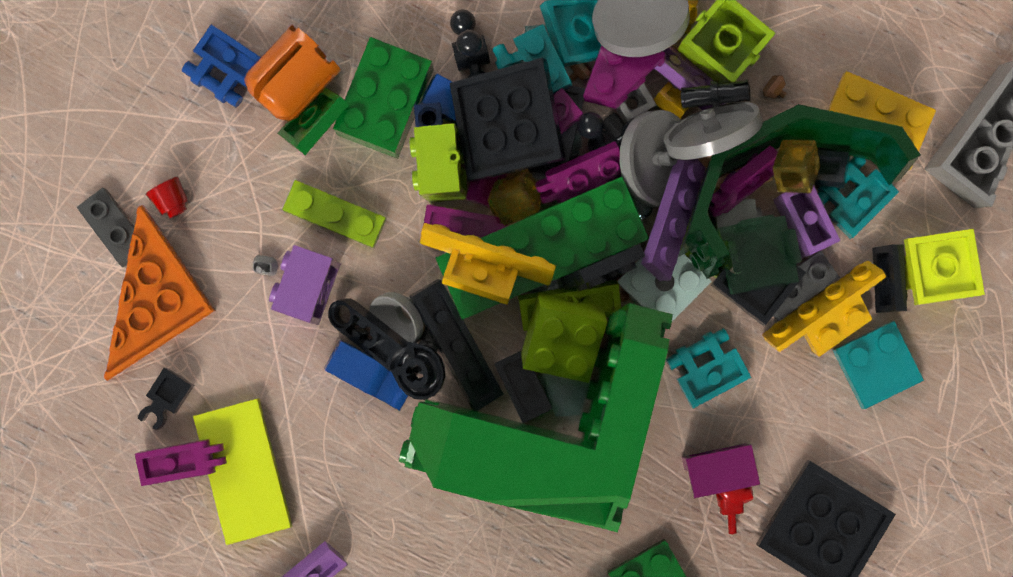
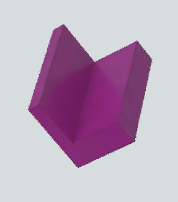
(721, 470)

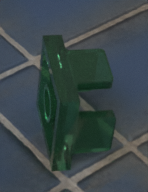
(760, 254)

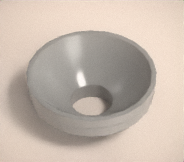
(388, 310)

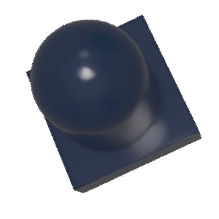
(428, 114)

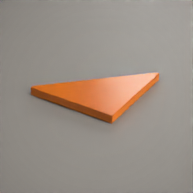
(155, 297)

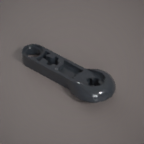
(391, 350)

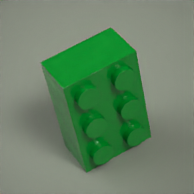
(384, 97)

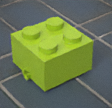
(725, 41)
(438, 163)
(563, 337)

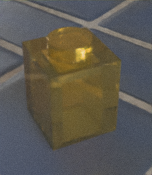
(796, 166)
(514, 197)

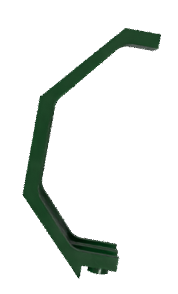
(873, 140)

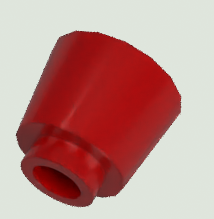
(169, 197)

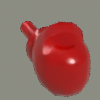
(732, 504)

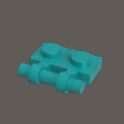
(532, 46)
(862, 203)
(713, 377)

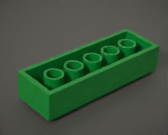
(565, 236)

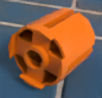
(290, 75)

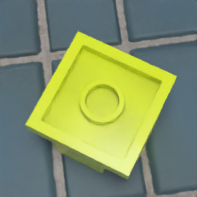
(943, 267)

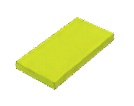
(249, 484)

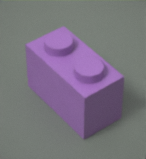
(810, 220)

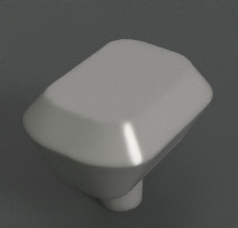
(265, 265)

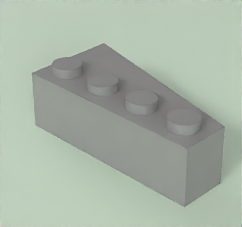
(980, 143)

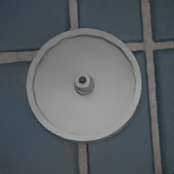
(639, 26)
(713, 130)
(644, 156)

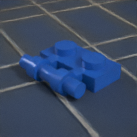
(226, 55)

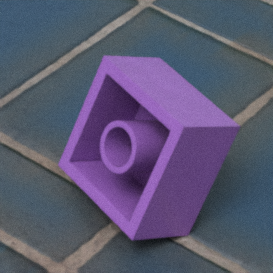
(304, 284)

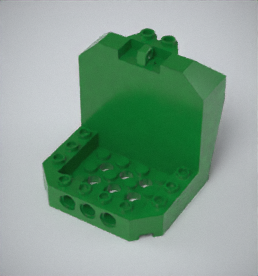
(547, 470)

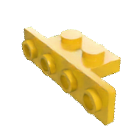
(482, 266)
(830, 314)

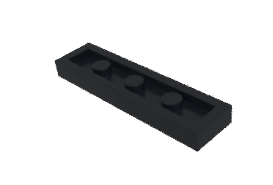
(456, 345)

